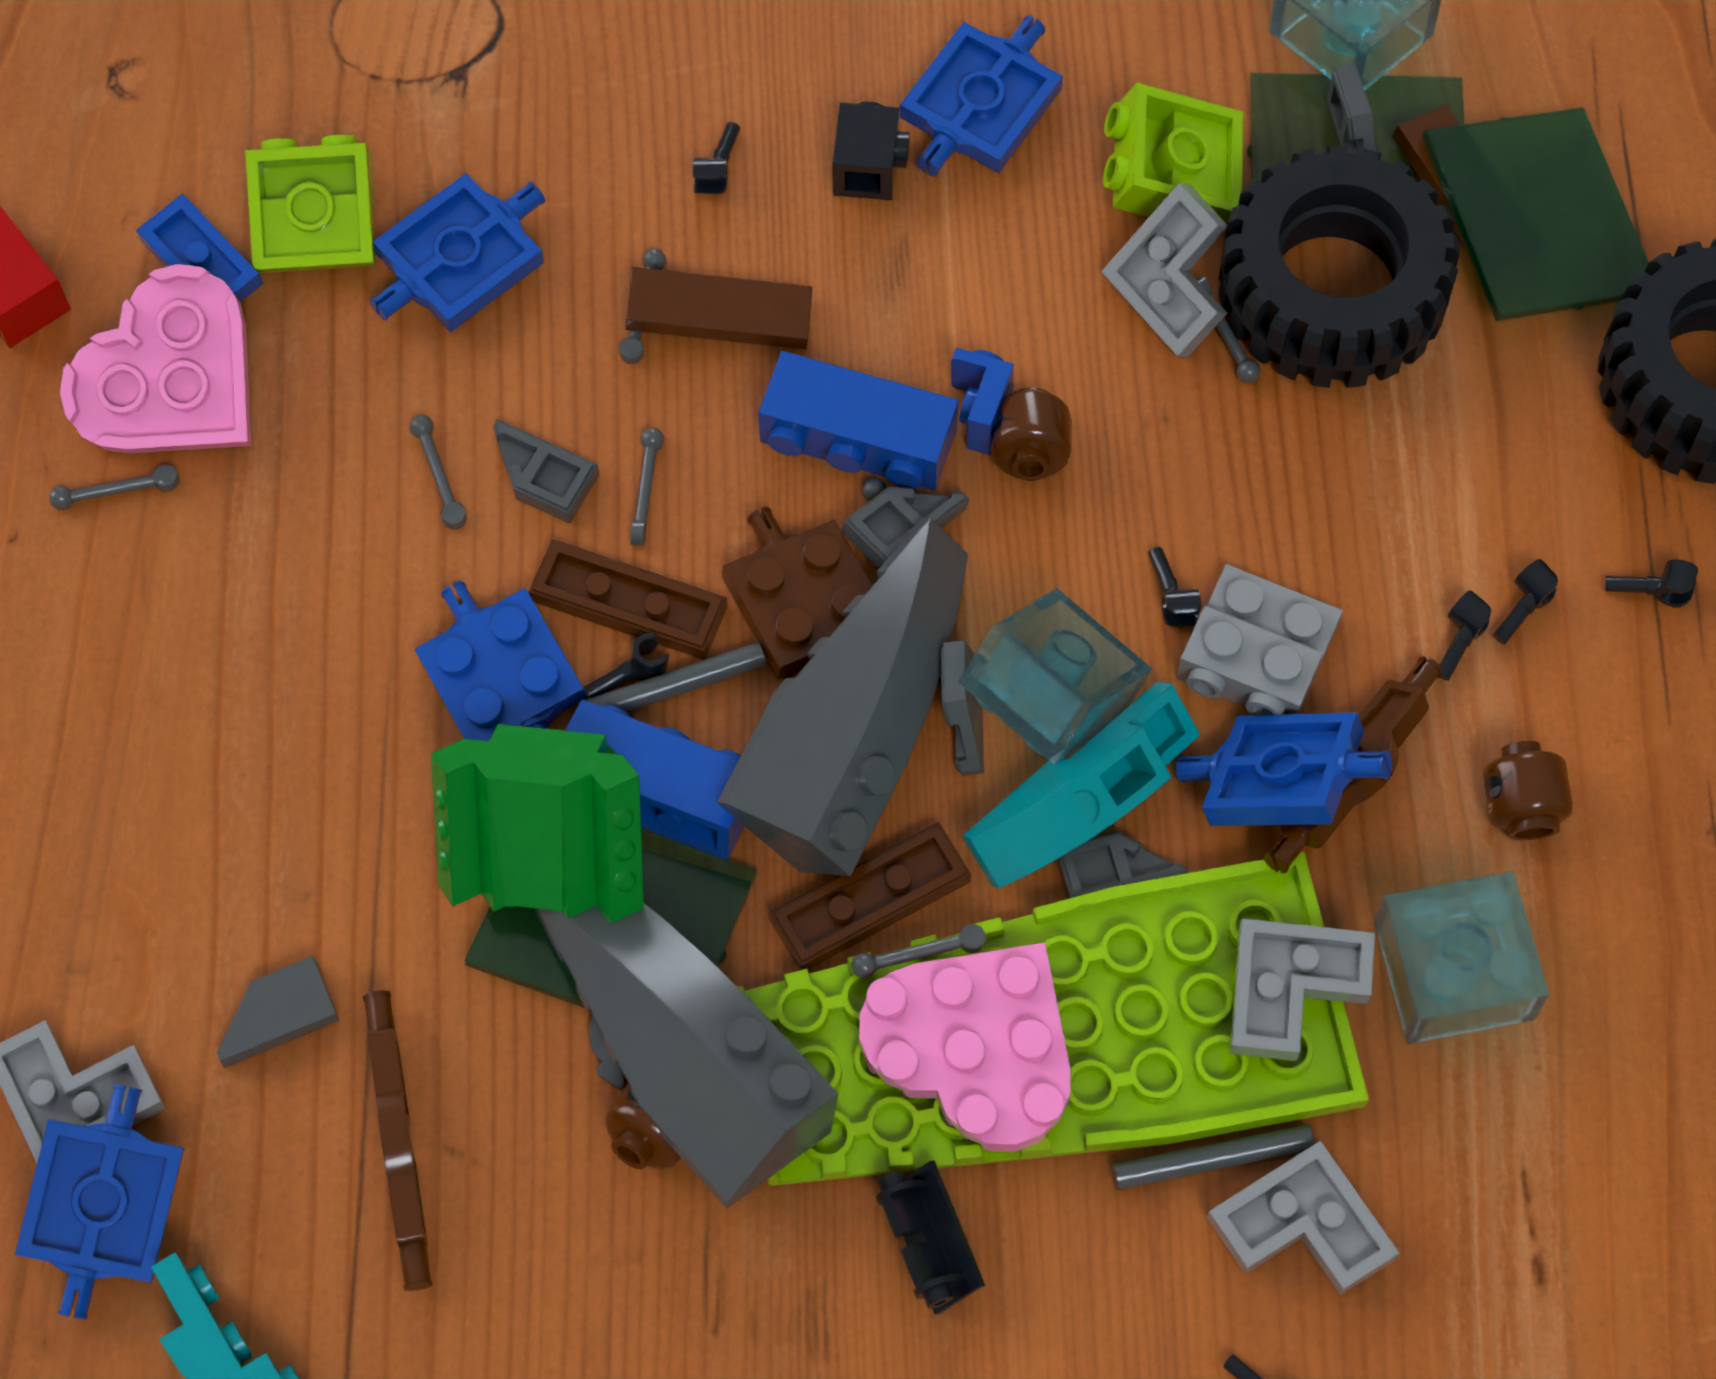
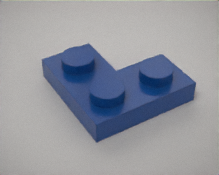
(186, 237)

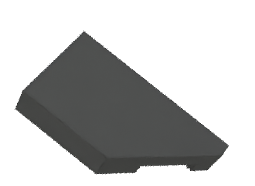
(1351, 110)
(544, 473)
(893, 514)
(962, 708)
(1111, 862)
(278, 1011)

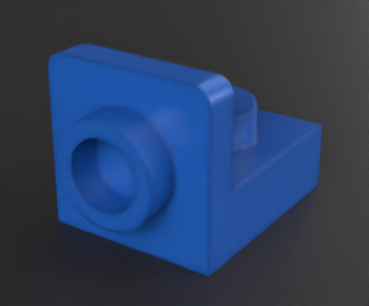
(987, 382)

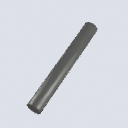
(684, 679)
(1212, 1156)

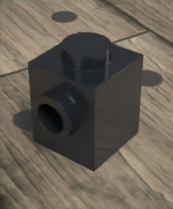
(868, 150)

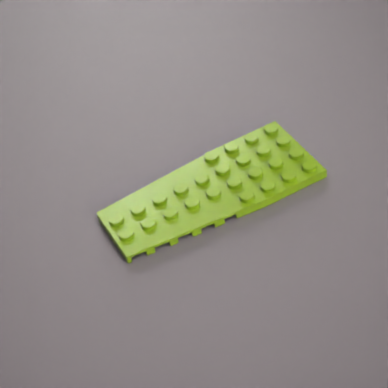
(1143, 1019)

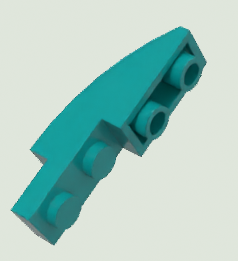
(1087, 792)
(201, 1345)

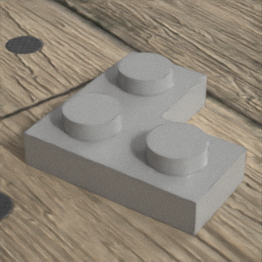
(1156, 266)
(1282, 966)
(44, 1088)
(1311, 1203)

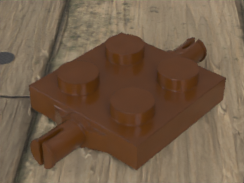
(794, 588)

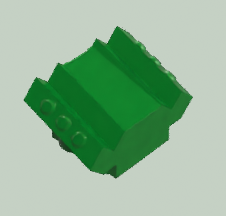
(539, 822)

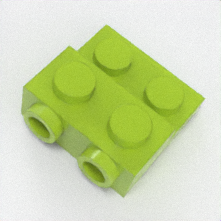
(1169, 142)
(311, 205)

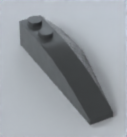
(852, 714)
(694, 1049)

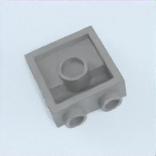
(1258, 644)

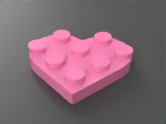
(168, 372)
(977, 1039)

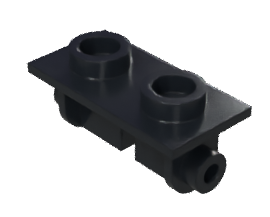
(935, 1241)

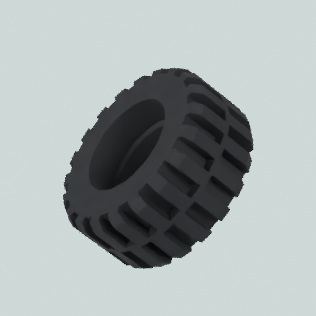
(1350, 200)
(1641, 375)

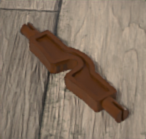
(1386, 725)
(396, 1142)

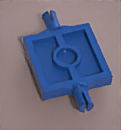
(981, 96)
(458, 252)
(499, 666)
(1283, 769)
(99, 1201)

